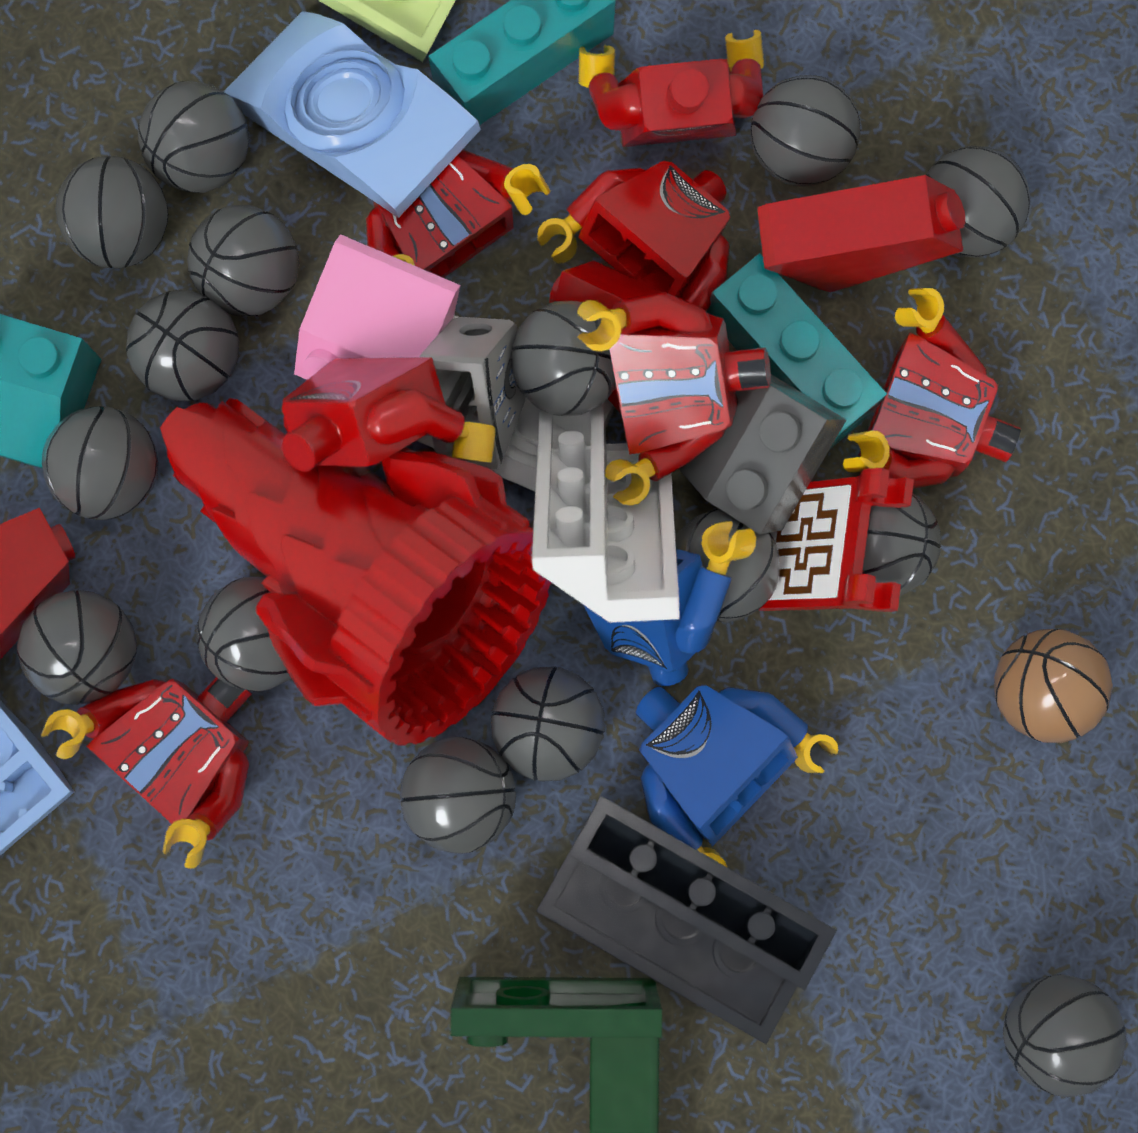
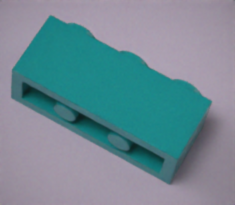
(517, 50)
(801, 350)

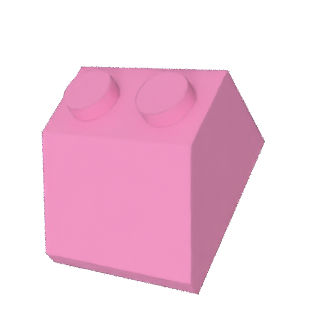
(371, 308)

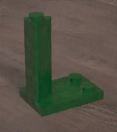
(615, 1013)

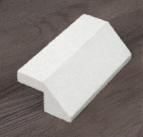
(588, 542)

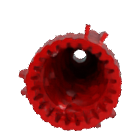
(380, 589)

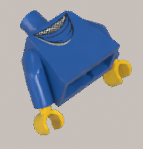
(670, 643)
(717, 758)

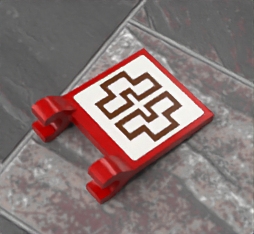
(827, 544)

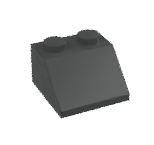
(765, 456)

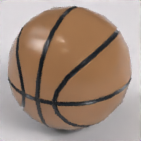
(1052, 685)

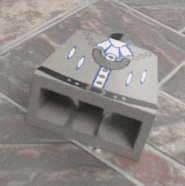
(475, 374)

